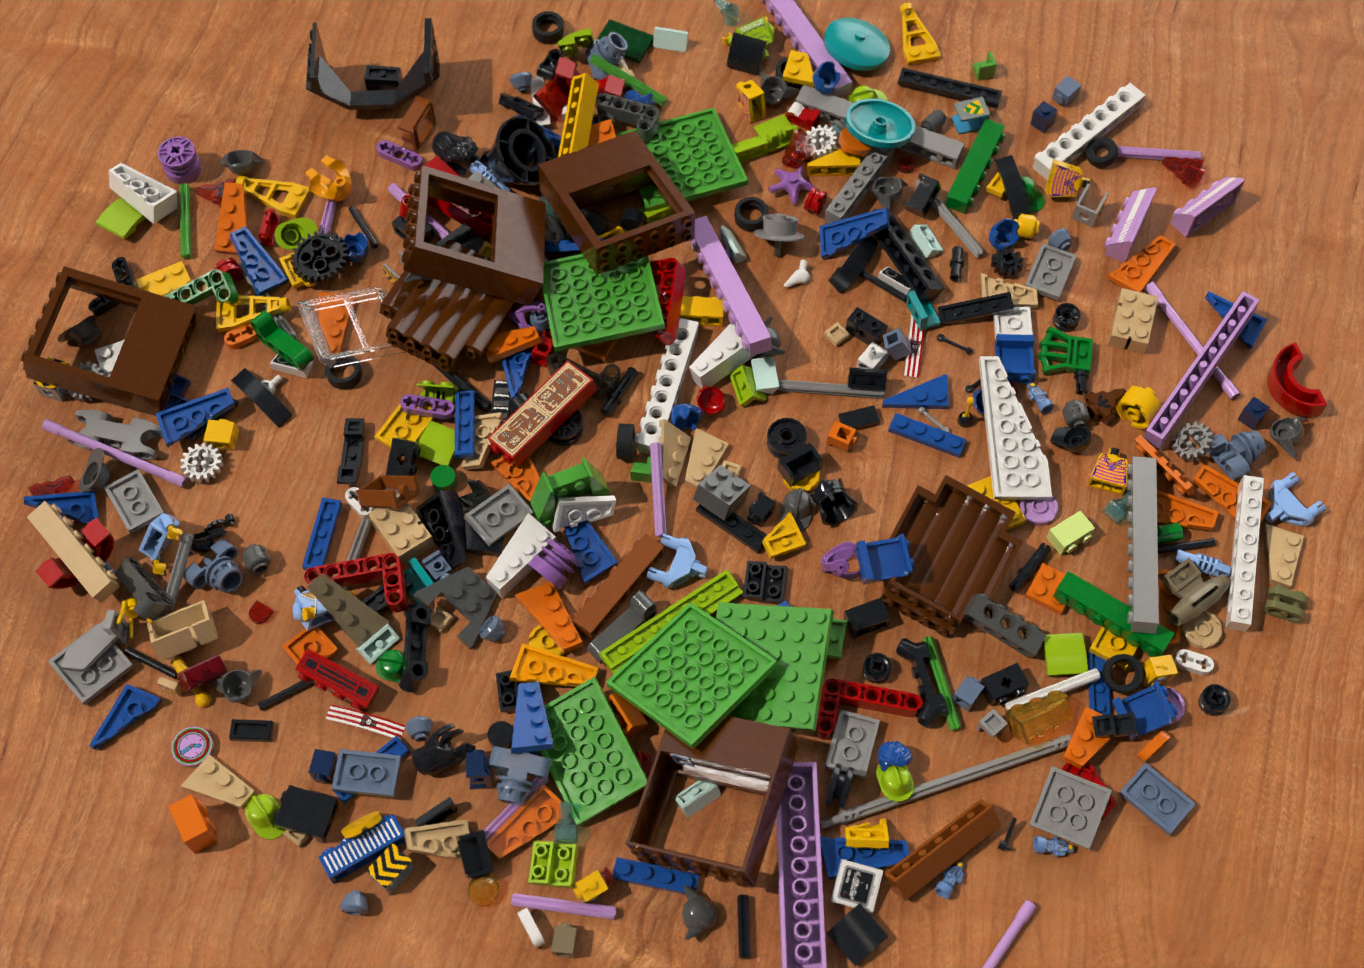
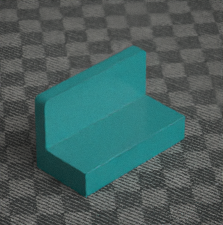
(922, 312)
(418, 577)

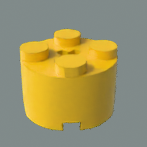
(1139, 406)

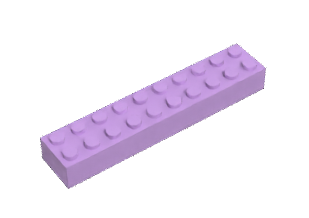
(800, 871)

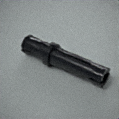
(610, 405)
(1025, 573)

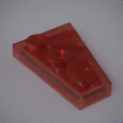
(551, 99)

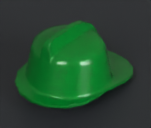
(1034, 196)
(390, 665)

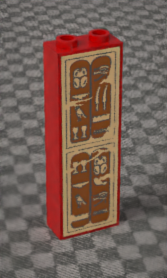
(542, 414)

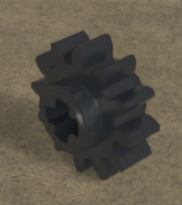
(1007, 262)

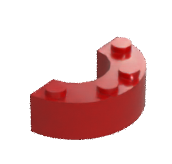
(566, 70)
(1287, 390)
(58, 575)

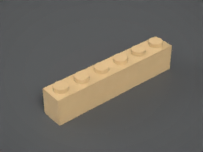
(73, 551)

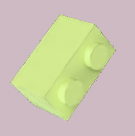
(1070, 533)

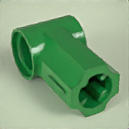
(1169, 533)

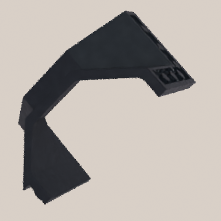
(326, 84)

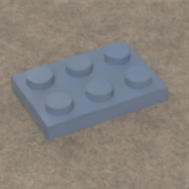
(366, 773)
(1157, 799)

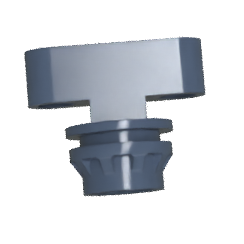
(610, 48)
(1238, 454)
(219, 573)
(514, 786)

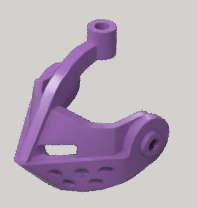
(518, 315)
(835, 561)

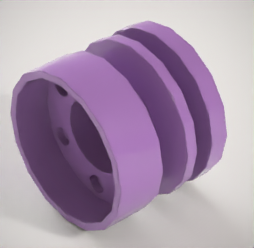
(179, 160)
(554, 563)

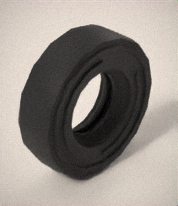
(1105, 160)

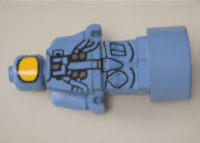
(1035, 393)
(1054, 846)
(952, 876)

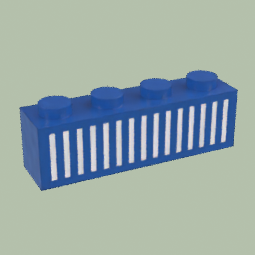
(361, 849)

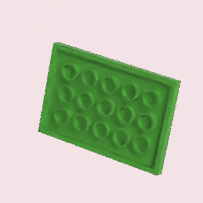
(590, 752)

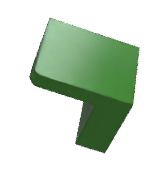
(985, 69)
(641, 471)

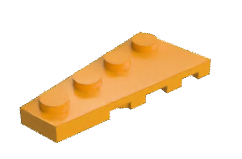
(549, 668)

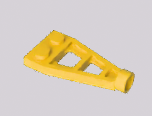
(921, 53)
(293, 202)
(227, 313)

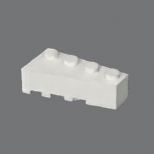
(142, 192)
(719, 358)
(513, 562)

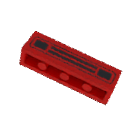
(337, 680)

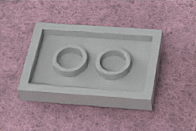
(1050, 271)
(134, 501)
(498, 514)
(852, 743)

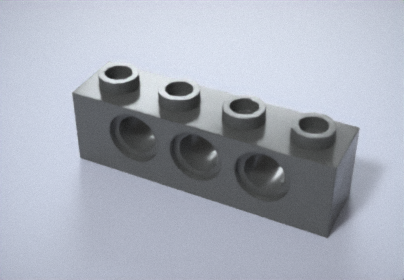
(975, 614)

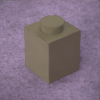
(564, 941)

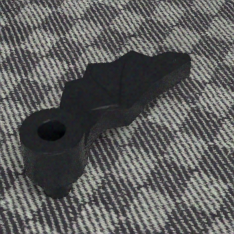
(229, 519)
(1003, 844)

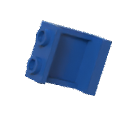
(1016, 356)
(884, 559)
(1150, 709)

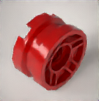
(815, 201)
(231, 267)

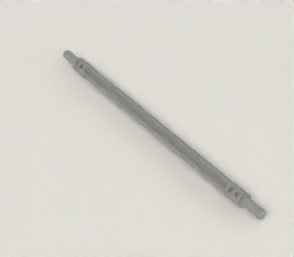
(951, 780)

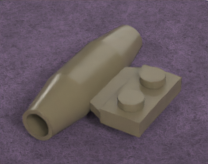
(1195, 595)

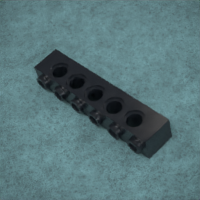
(909, 261)

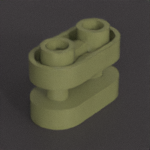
(1286, 604)

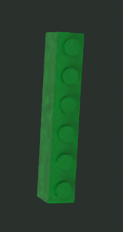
(974, 167)
(1109, 613)

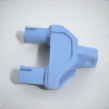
(1286, 505)
(683, 565)

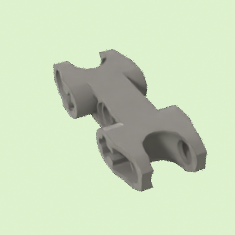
(128, 438)

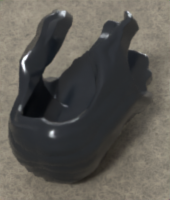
(451, 146)
(439, 755)

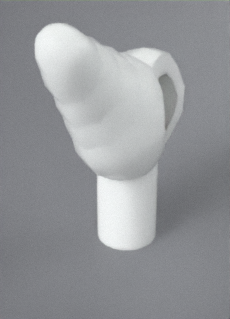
(799, 276)
(271, 385)

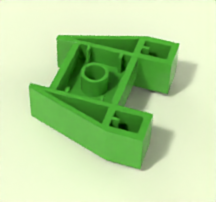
(571, 482)

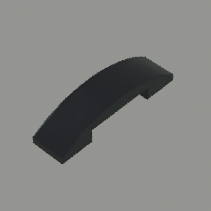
(1013, 186)
(854, 264)
(262, 397)
(352, 451)

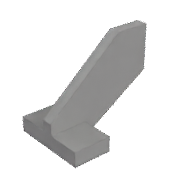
(95, 643)

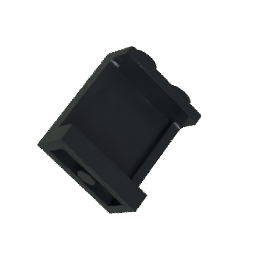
(306, 813)

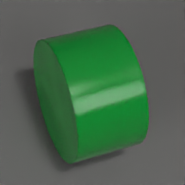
(443, 478)

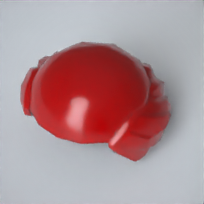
(711, 400)

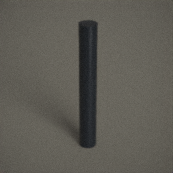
(363, 227)
(881, 284)
(1186, 545)
(150, 662)
(283, 694)

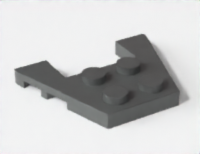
(467, 594)

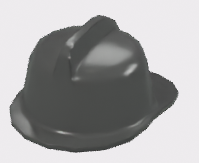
(596, 221)
(82, 333)
(96, 472)
(800, 505)

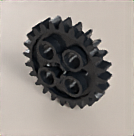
(320, 257)

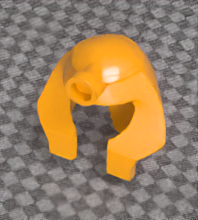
(330, 189)

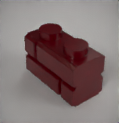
(201, 673)

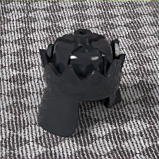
(833, 502)

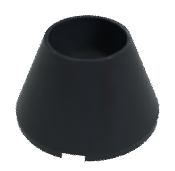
(519, 150)

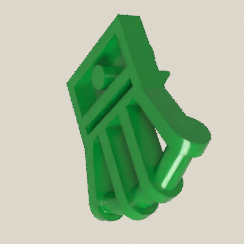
(1077, 356)

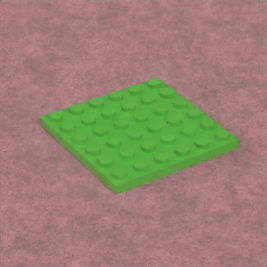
(694, 156)
(601, 306)
(799, 644)
(692, 675)

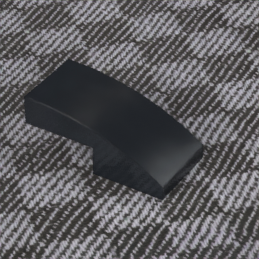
(1114, 725)

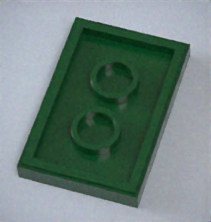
(637, 40)

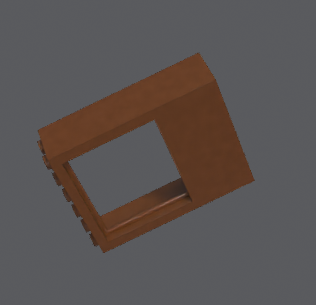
(606, 173)
(516, 241)
(147, 356)
(733, 755)

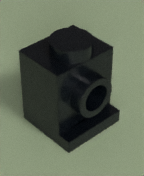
(761, 510)

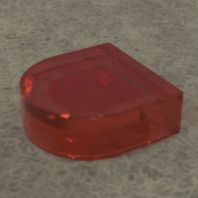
(259, 613)

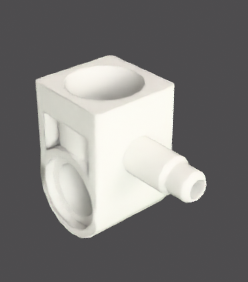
(872, 357)

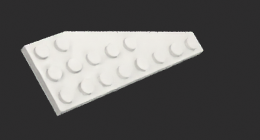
(1015, 455)

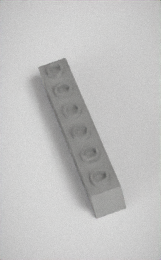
(859, 184)

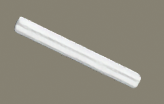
(1064, 686)

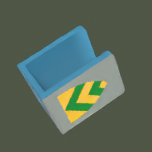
(970, 115)

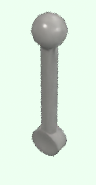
(921, 410)

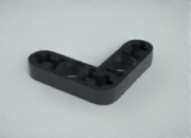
(101, 305)

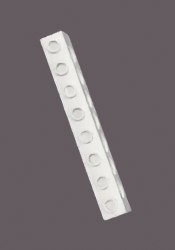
(1092, 126)
(686, 330)
(1244, 553)

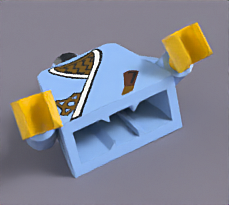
(158, 537)
(309, 609)

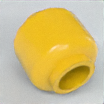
(1027, 226)

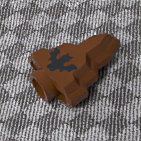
(1103, 404)

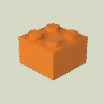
(193, 823)

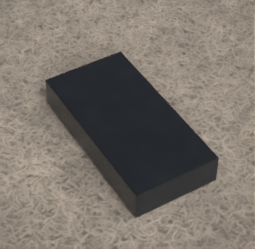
(860, 418)
(251, 730)
(437, 813)

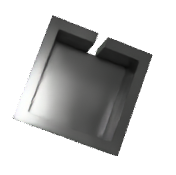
(721, 492)

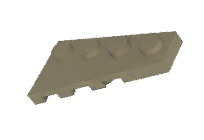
(350, 613)

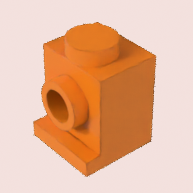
(841, 436)

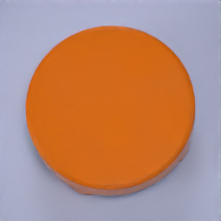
(851, 145)

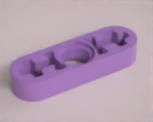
(395, 149)
(442, 404)

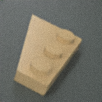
(1021, 295)
(484, 427)
(674, 449)
(704, 457)
(1283, 554)
(219, 783)
(436, 839)

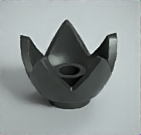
(479, 494)

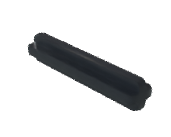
(743, 926)

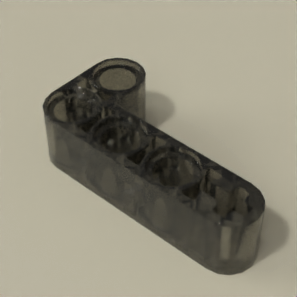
(555, 361)

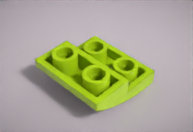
(570, 44)
(120, 219)
(438, 443)
(1065, 654)
(553, 864)

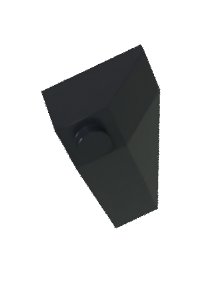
(444, 520)

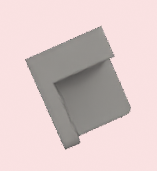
(992, 724)

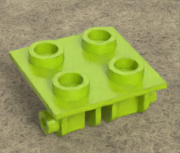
(776, 131)
(447, 387)

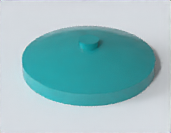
(856, 44)
(880, 123)

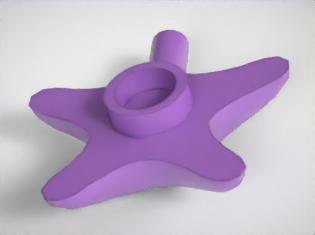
(791, 182)

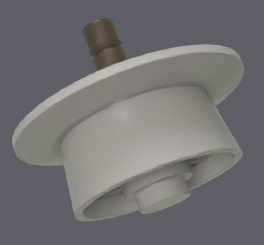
(779, 228)

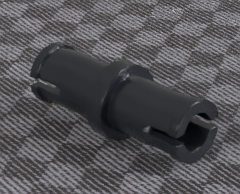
(956, 263)

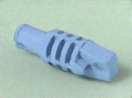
(485, 171)
(1205, 563)

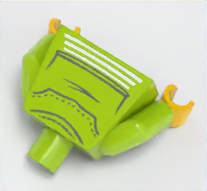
(757, 29)

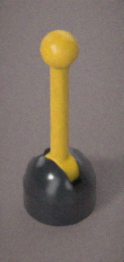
(967, 417)

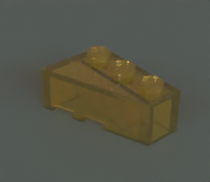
(1039, 715)

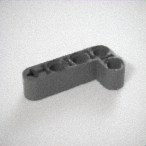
(640, 114)
(150, 596)
(640, 611)

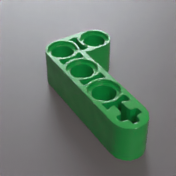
(212, 287)
(280, 341)

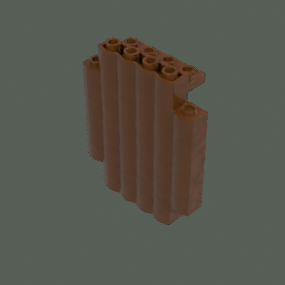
(443, 319)
(956, 553)

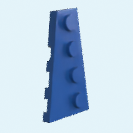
(849, 231)
(188, 417)
(531, 723)

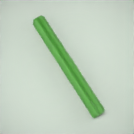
(629, 80)
(185, 221)
(941, 684)

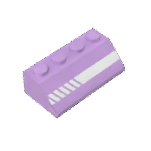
(1206, 205)
(1129, 223)

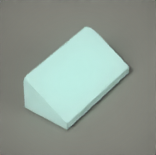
(670, 39)
(925, 241)
(732, 245)
(765, 374)
(378, 644)
(697, 797)

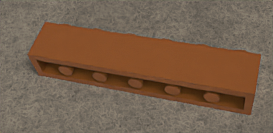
(618, 586)
(942, 849)

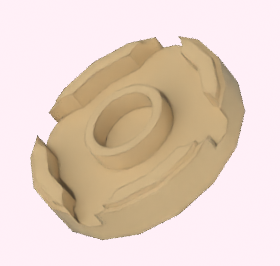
(1202, 631)

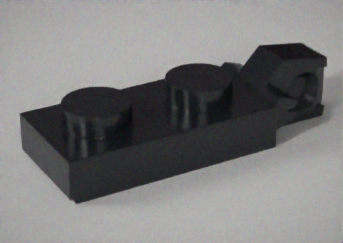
(521, 105)

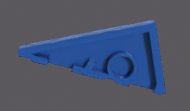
(1253, 327)
(516, 369)
(929, 395)
(74, 505)
(128, 708)

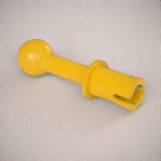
(202, 698)

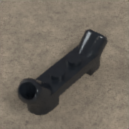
(919, 655)
(414, 665)

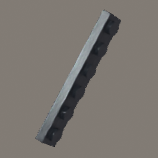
(948, 87)

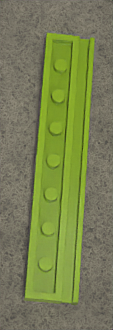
(719, 589)

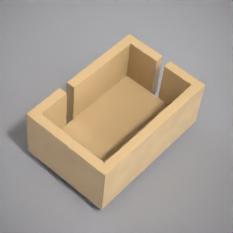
(1132, 320)
(401, 531)
(182, 630)

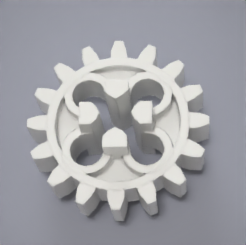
(828, 141)
(193, 470)

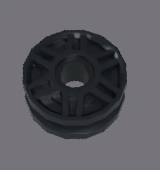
(782, 429)
(569, 433)
(839, 786)

